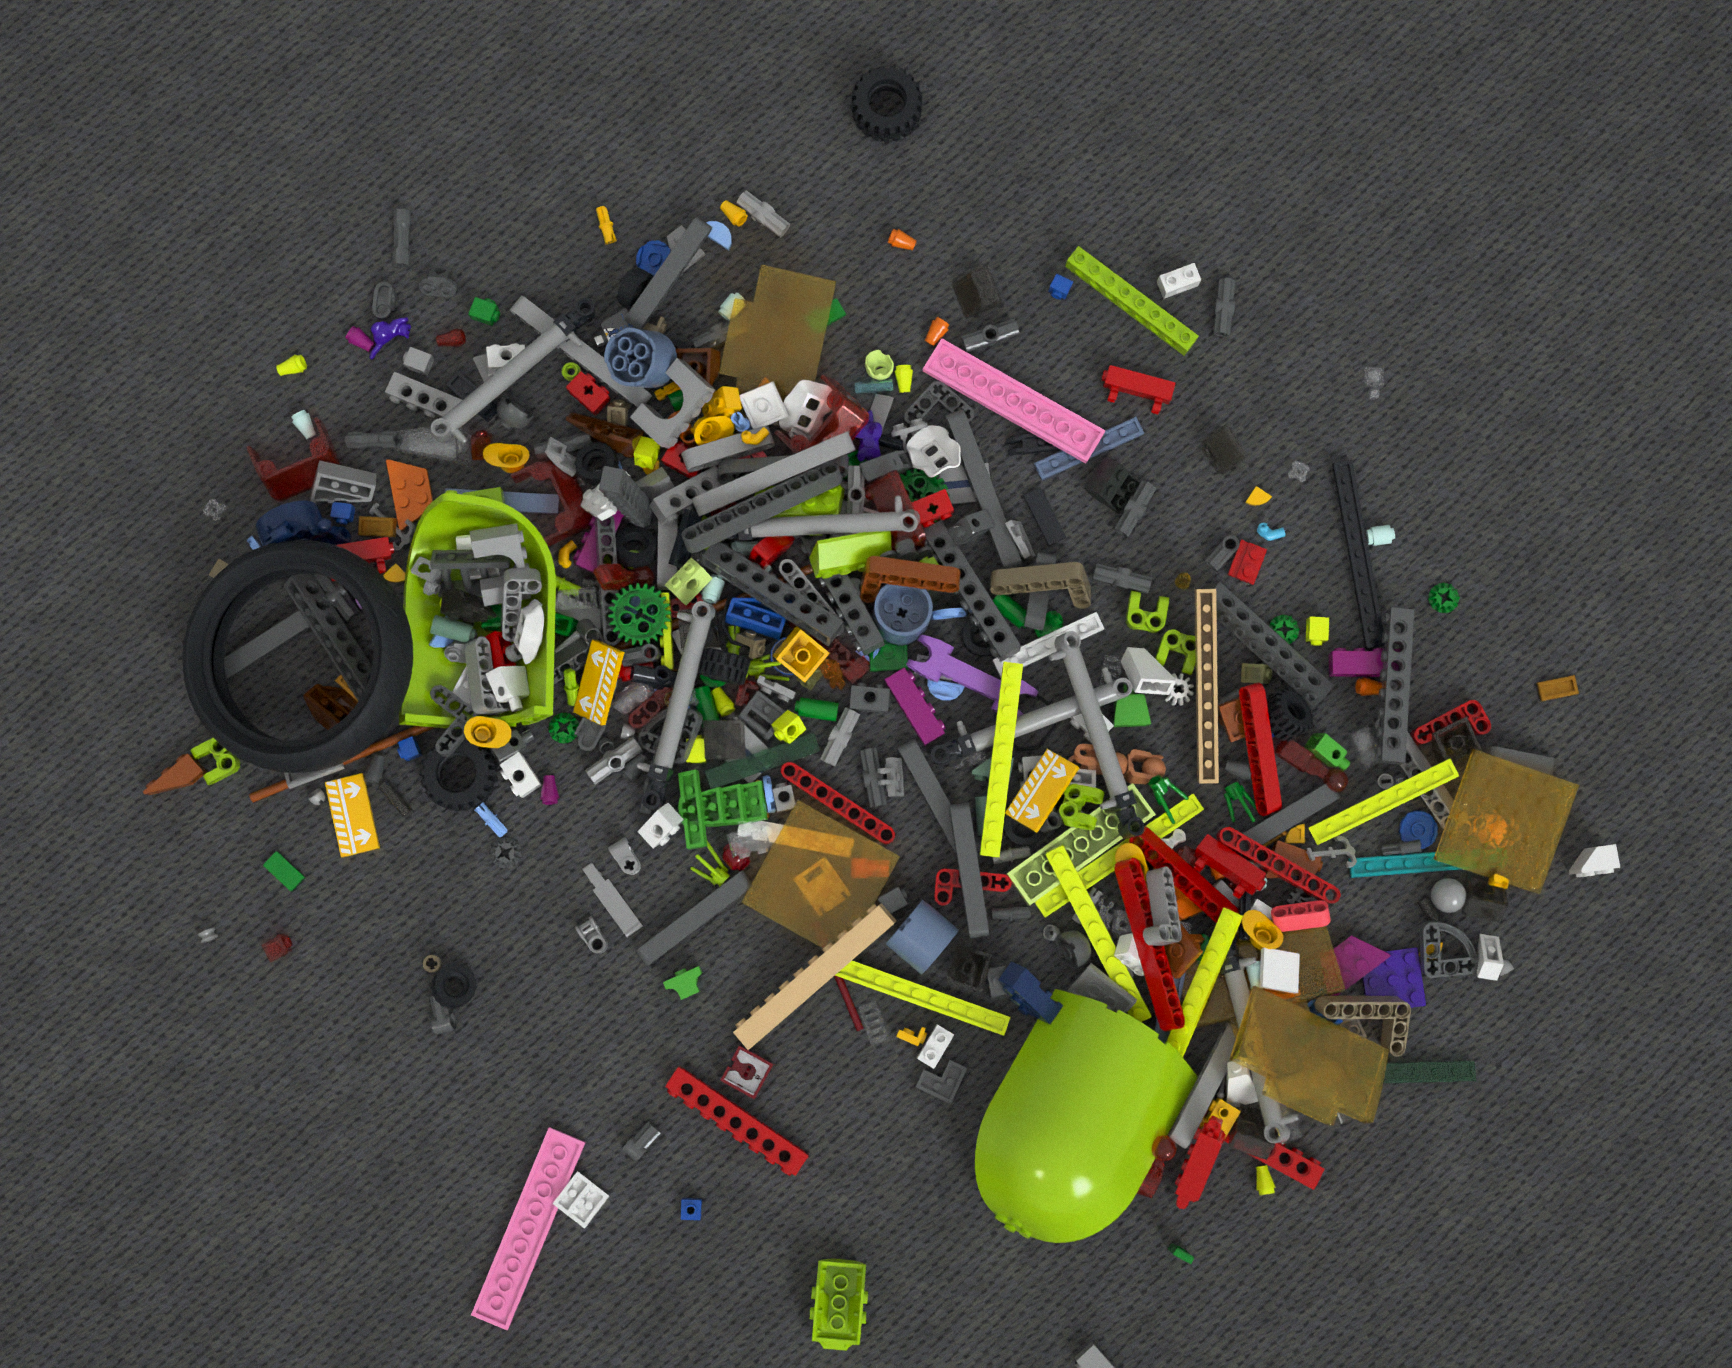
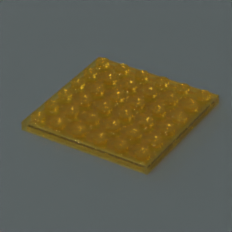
(1506, 821)
(819, 876)

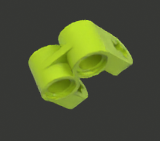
(1145, 616)
(1179, 647)
(221, 757)
(1079, 819)

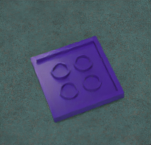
(1397, 976)

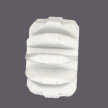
(1185, 690)

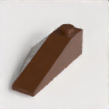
(703, 360)
(617, 436)

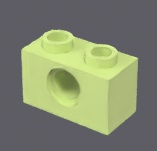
(688, 581)

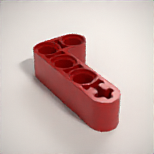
(1443, 720)
(954, 882)

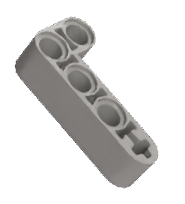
(515, 583)
(478, 664)
(1164, 909)

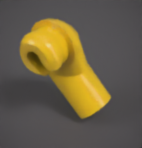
(754, 439)
(563, 557)

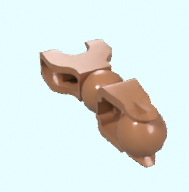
(1151, 766)

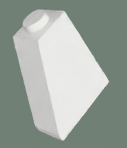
(1146, 672)
(1239, 1085)

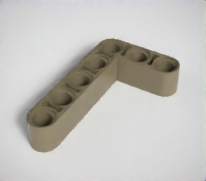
(1044, 578)
(1371, 1010)

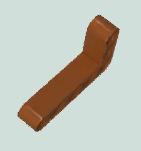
(908, 574)

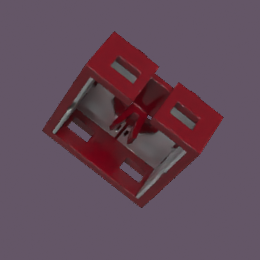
(754, 1077)

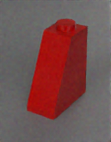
(770, 549)

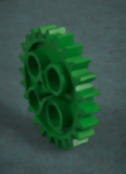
(931, 486)
(647, 599)

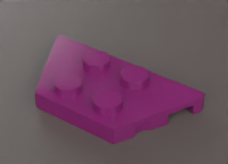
(1357, 959)

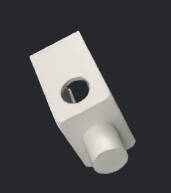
(509, 685)

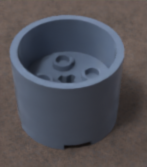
(653, 353)
(910, 601)
(922, 937)

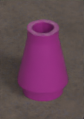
(359, 338)
(549, 791)

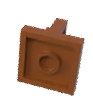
(1231, 719)
(1183, 953)

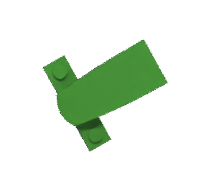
(717, 806)

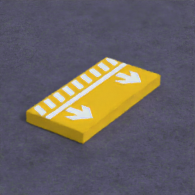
(598, 682)
(1042, 790)
(352, 815)

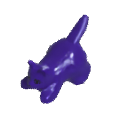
(385, 332)
(869, 439)

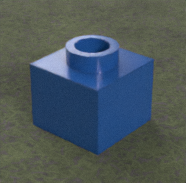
(1060, 287)
(342, 512)
(409, 749)
(696, 1203)

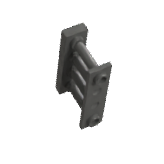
(465, 560)

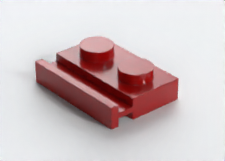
(1247, 562)

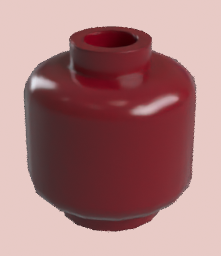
(734, 863)

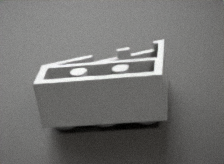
(342, 483)

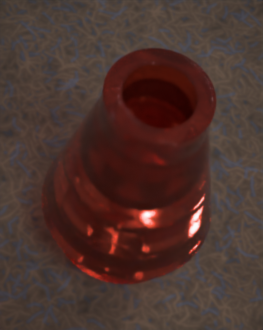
(453, 338)

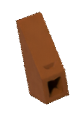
(180, 775)

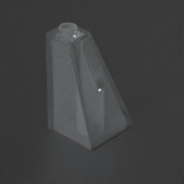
(421, 443)

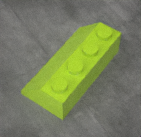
(847, 553)

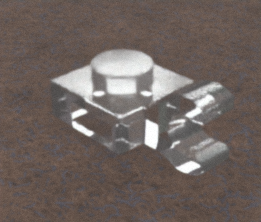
(1374, 379)

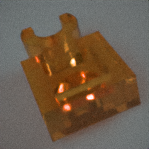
(832, 671)

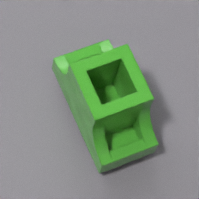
(685, 982)

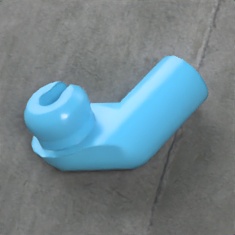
(1269, 534)

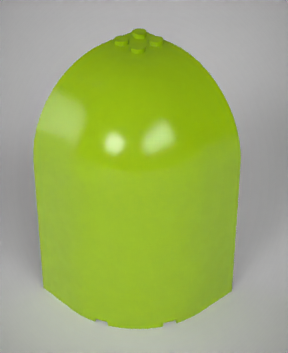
(437, 530)
(1078, 1121)

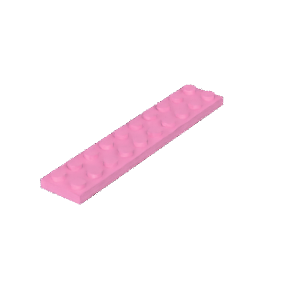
(1013, 401)
(527, 1229)

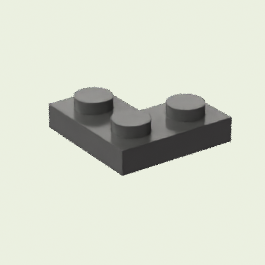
(944, 1086)

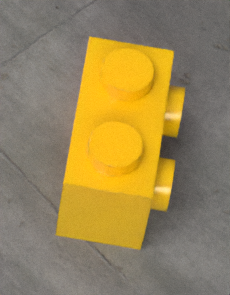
(723, 403)
(1223, 1111)

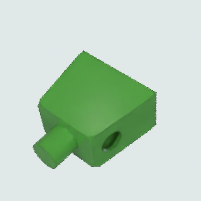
(1131, 711)
(1327, 751)

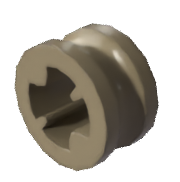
(435, 958)

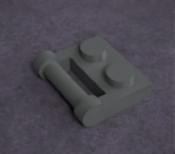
(763, 708)

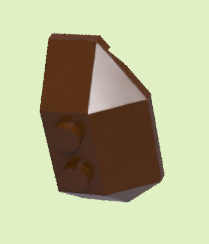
(329, 704)

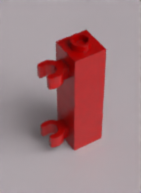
(1139, 385)
(372, 551)
(1230, 865)

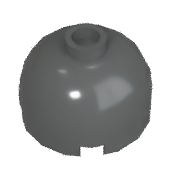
(513, 412)
(1075, 948)

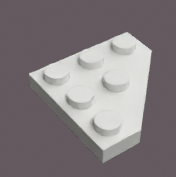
(597, 504)

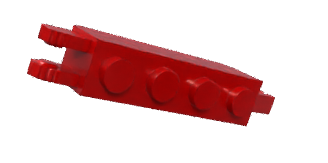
(1201, 1161)

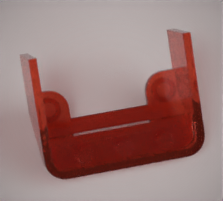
(846, 417)
(299, 476)
(883, 493)
(574, 517)

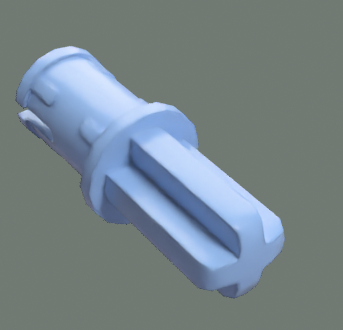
(741, 423)
(491, 819)

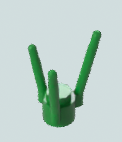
(1159, 788)
(1236, 792)

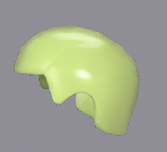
(878, 359)

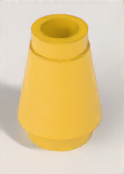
(734, 213)

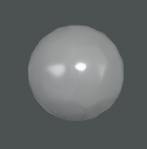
(1448, 895)

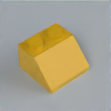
(800, 654)

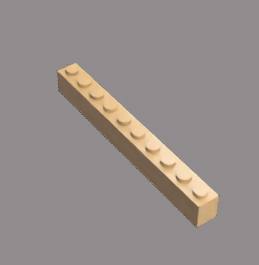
(1206, 686)
(815, 976)

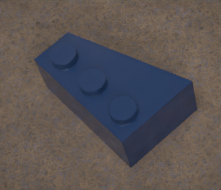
(1027, 994)

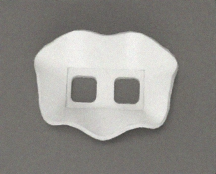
(796, 403)
(930, 437)
(530, 630)

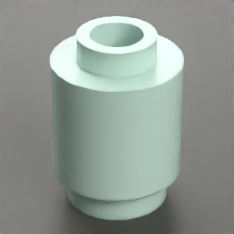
(727, 306)
(1380, 535)
(713, 589)

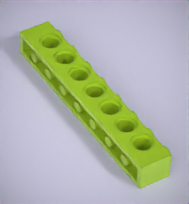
(1131, 301)

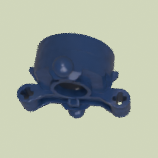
(299, 522)

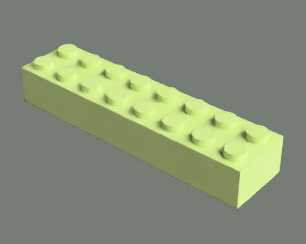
(1035, 874)

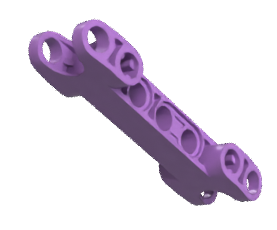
(943, 664)

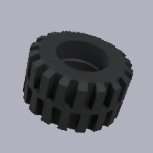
(724, 666)
(1288, 715)

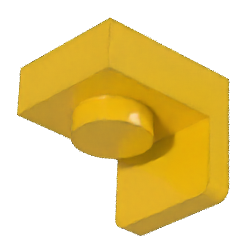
(908, 1036)

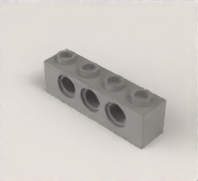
(400, 383)
(666, 512)

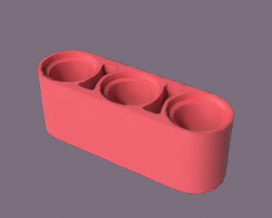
(1301, 915)

